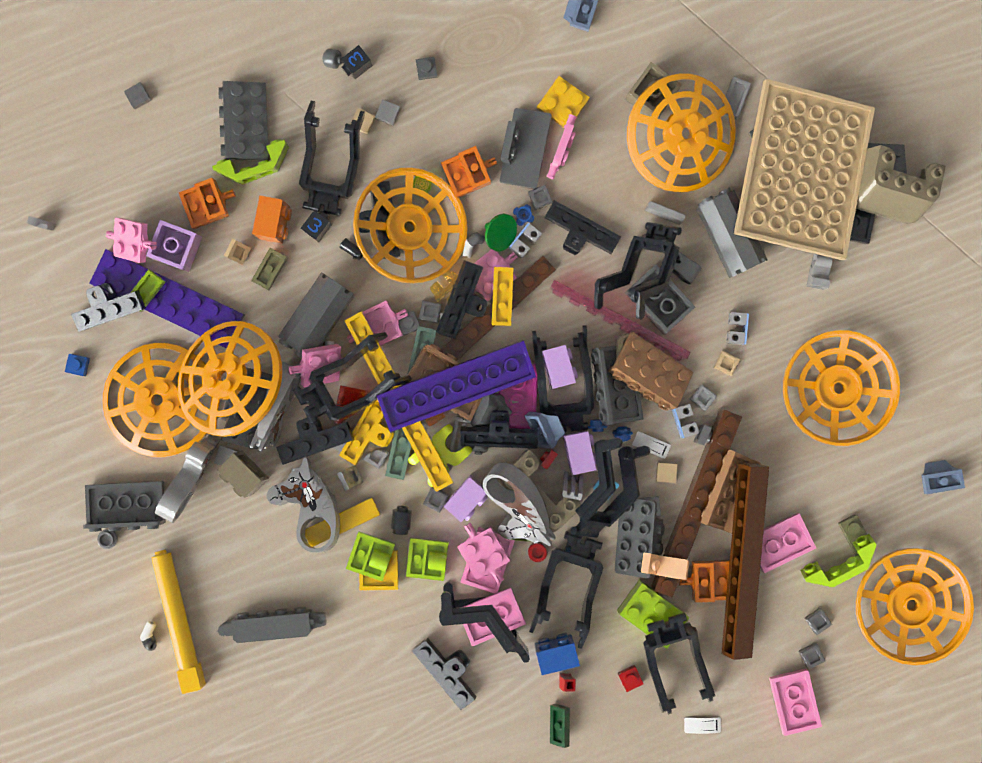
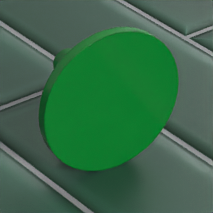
(500, 232)

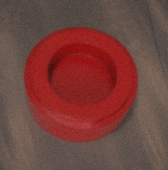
(537, 552)

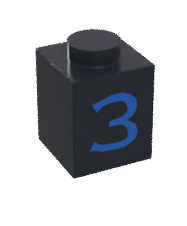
(356, 62)
(317, 225)

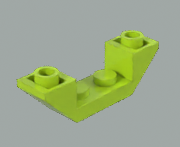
(277, 153)
(838, 574)

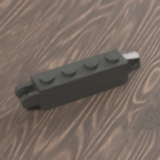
(272, 626)

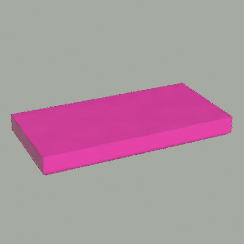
(526, 397)

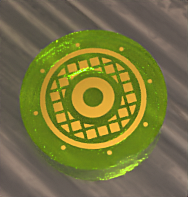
(422, 184)

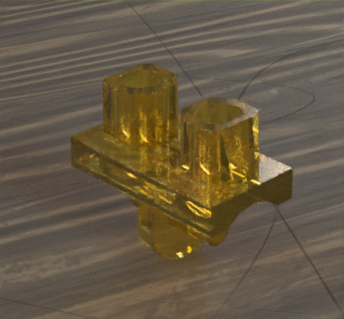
(438, 291)

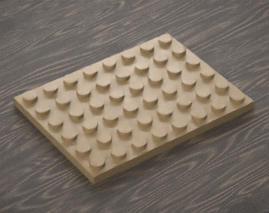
(804, 170)

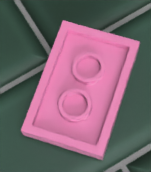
(785, 542)
(487, 582)
(507, 608)
(795, 702)

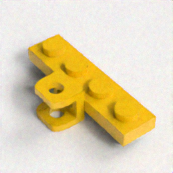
(367, 429)

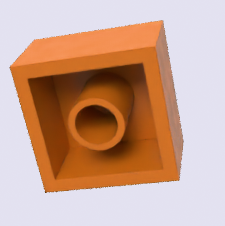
(271, 219)

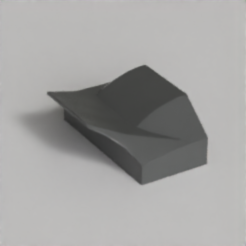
(487, 405)

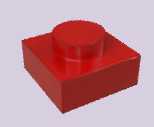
(547, 458)
(630, 678)

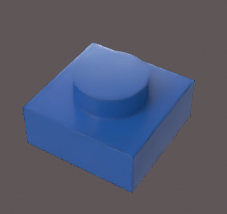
(77, 365)

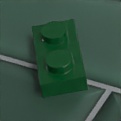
(560, 725)

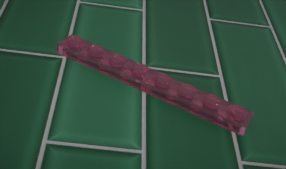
(625, 324)

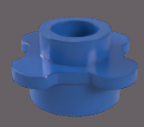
(527, 211)
(596, 425)
(623, 433)

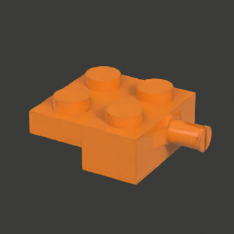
(467, 171)
(205, 203)
(708, 580)

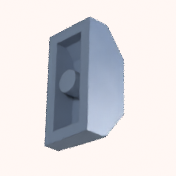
(580, 13)
(548, 427)
(941, 477)

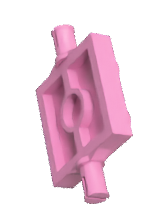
(565, 142)
(130, 240)
(488, 262)
(384, 319)
(314, 359)
(483, 553)

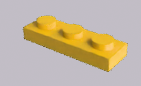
(502, 296)

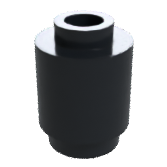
(401, 520)

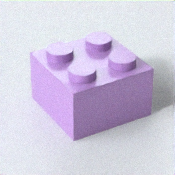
(174, 246)
(559, 367)
(579, 452)
(465, 499)

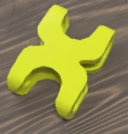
(447, 457)

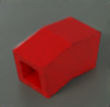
(563, 685)

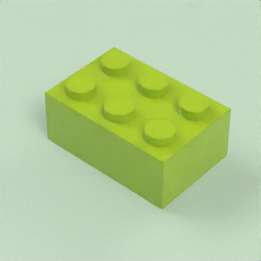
(647, 606)

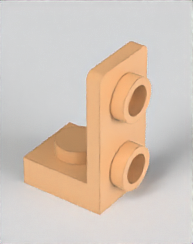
(665, 566)

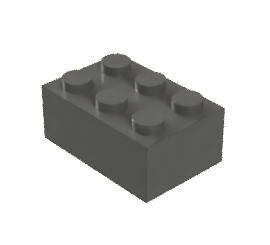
(667, 307)

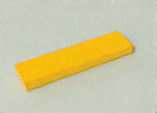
(348, 519)

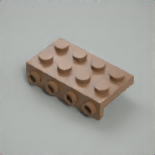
(431, 361)
(651, 372)
(721, 502)

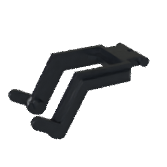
(324, 193)
(656, 239)
(320, 400)
(569, 414)
(592, 520)
(580, 555)
(455, 613)
(669, 633)

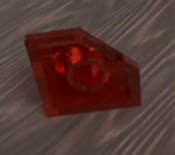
(348, 395)

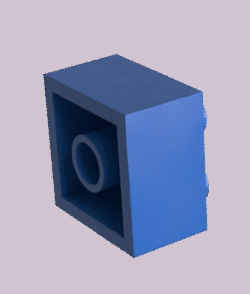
(556, 654)

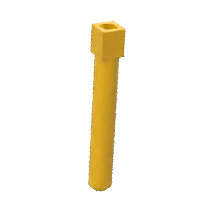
(190, 671)

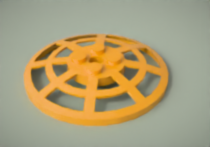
(673, 129)
(417, 217)
(234, 381)
(851, 385)
(145, 404)
(924, 607)

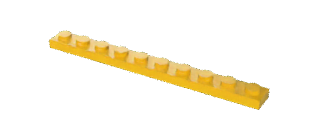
(415, 432)

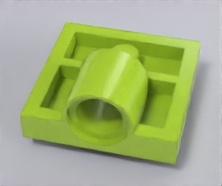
(370, 556)
(427, 559)

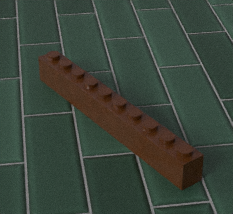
(697, 497)
(745, 560)

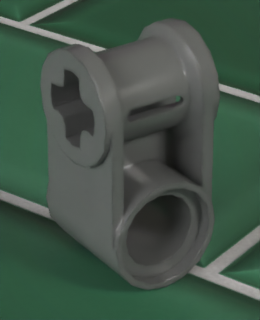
(686, 269)

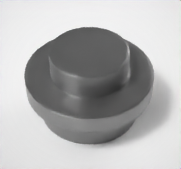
(107, 539)

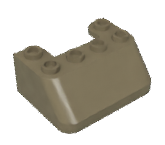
(894, 192)
(558, 513)

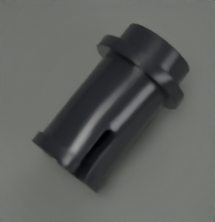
(351, 249)

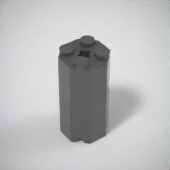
(719, 219)
(316, 315)

